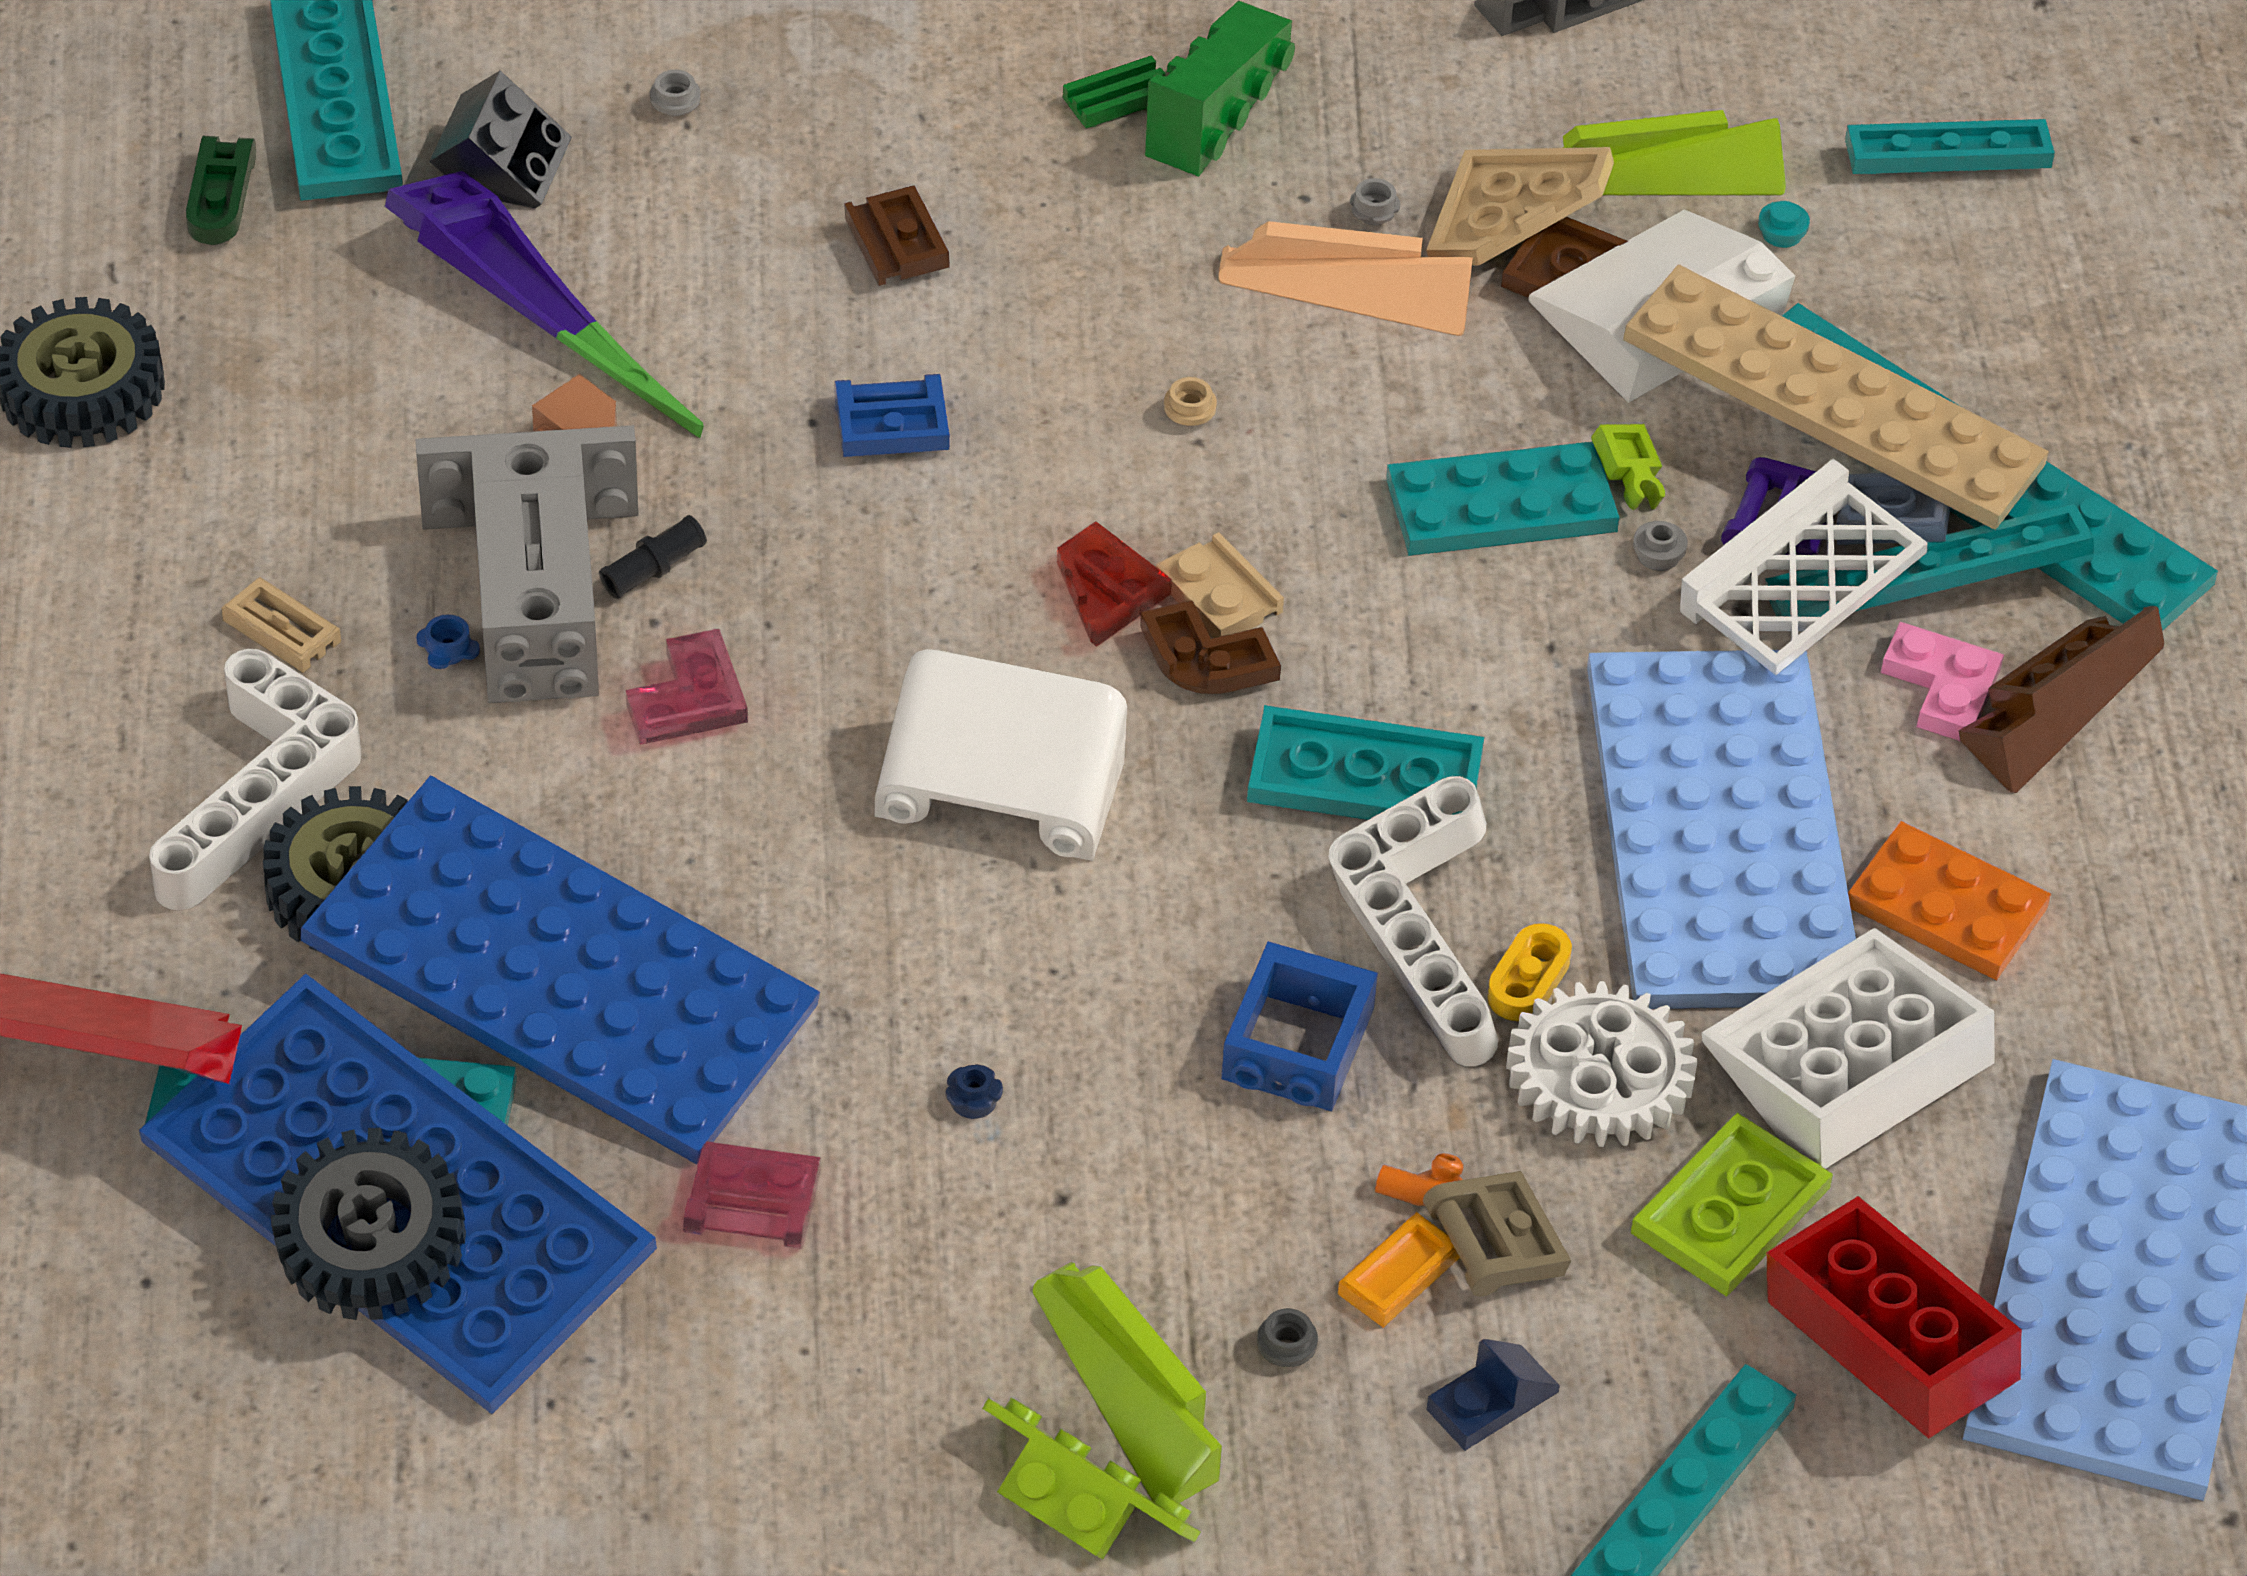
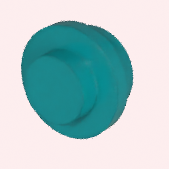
(1783, 223)

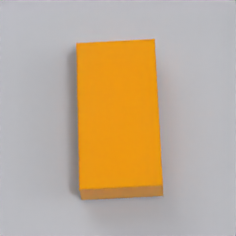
(1398, 1270)

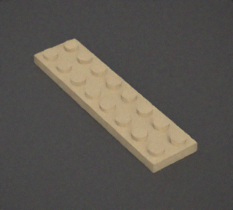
(1836, 396)

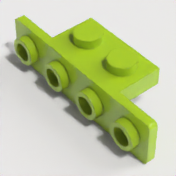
(1072, 1492)

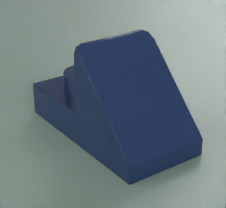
(1492, 1393)

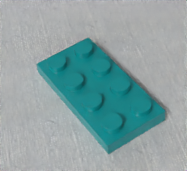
(1502, 498)
(1352, 762)

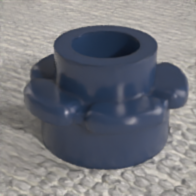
(973, 1102)

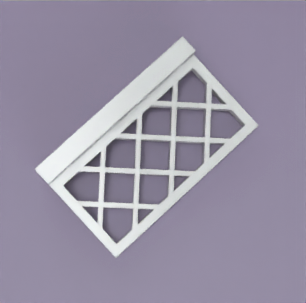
(1764, 548)

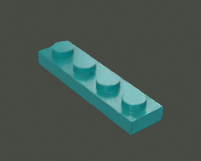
(1949, 146)

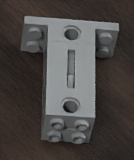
(534, 562)

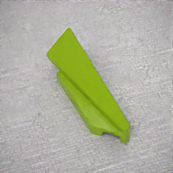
(1688, 155)
(1135, 1381)

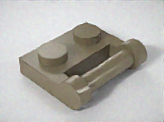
(1512, 1223)

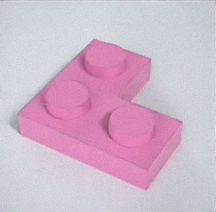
(1951, 669)

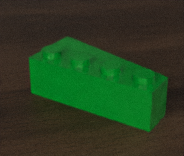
(1215, 87)

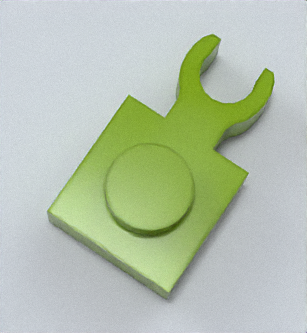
(1630, 457)

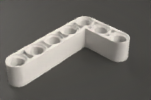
(310, 752)
(1383, 881)

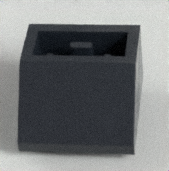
(502, 142)

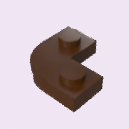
(1207, 664)

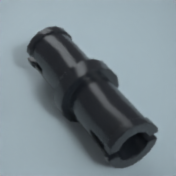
(652, 556)

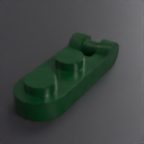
(219, 188)

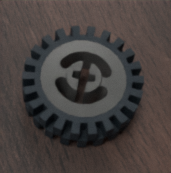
(354, 1185)

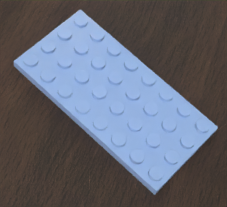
(1717, 823)
(2124, 1281)

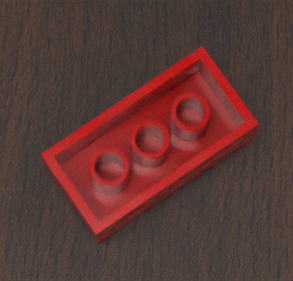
(1894, 1316)

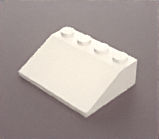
(1604, 294)
(1853, 1046)

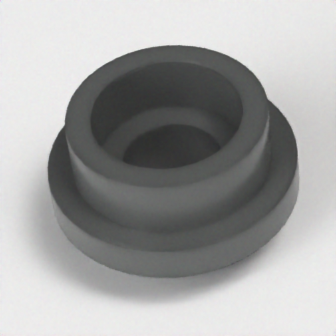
(1289, 1325)

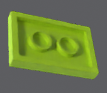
(1731, 1204)

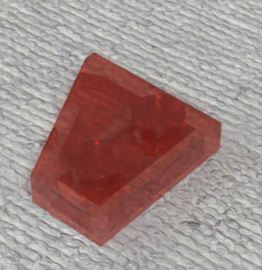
(1108, 581)

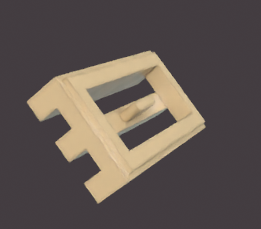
(274, 630)

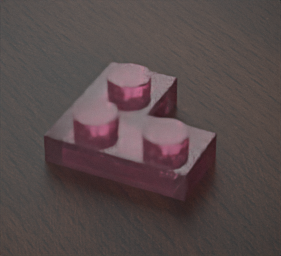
(699, 698)

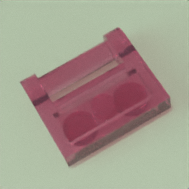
(755, 1182)

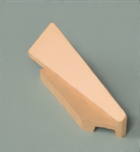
(1353, 273)

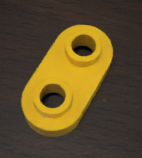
(1524, 975)

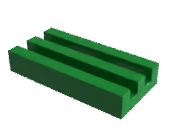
(1114, 87)

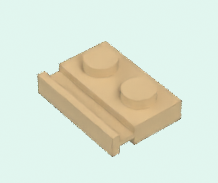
(1223, 587)

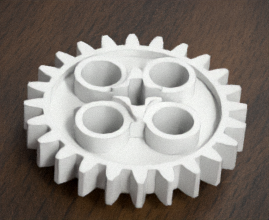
(1601, 1063)

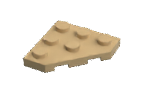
(1512, 195)

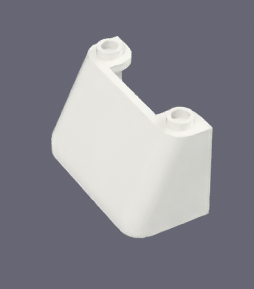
(1005, 745)

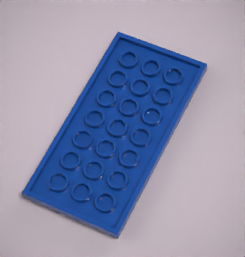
(561, 968)
(536, 1239)

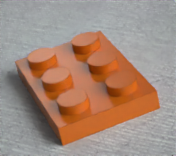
(1948, 900)

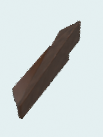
(2058, 694)

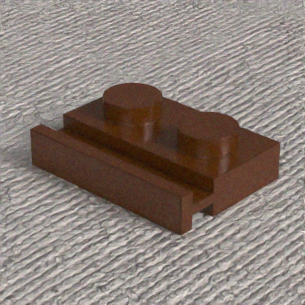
(897, 235)

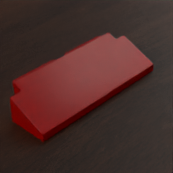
(119, 1026)

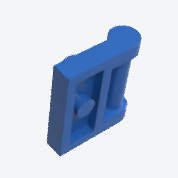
(892, 417)

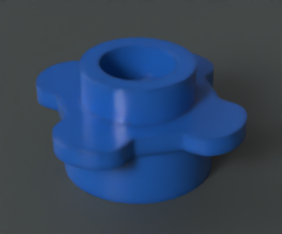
(447, 641)

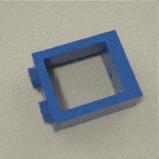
(1311, 984)

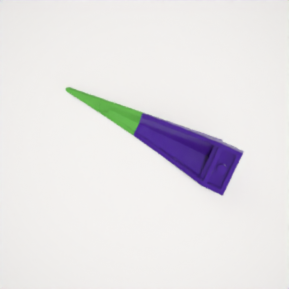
(484, 242)

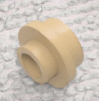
(1190, 402)

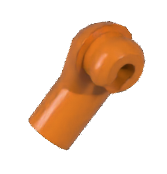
(1413, 1187)

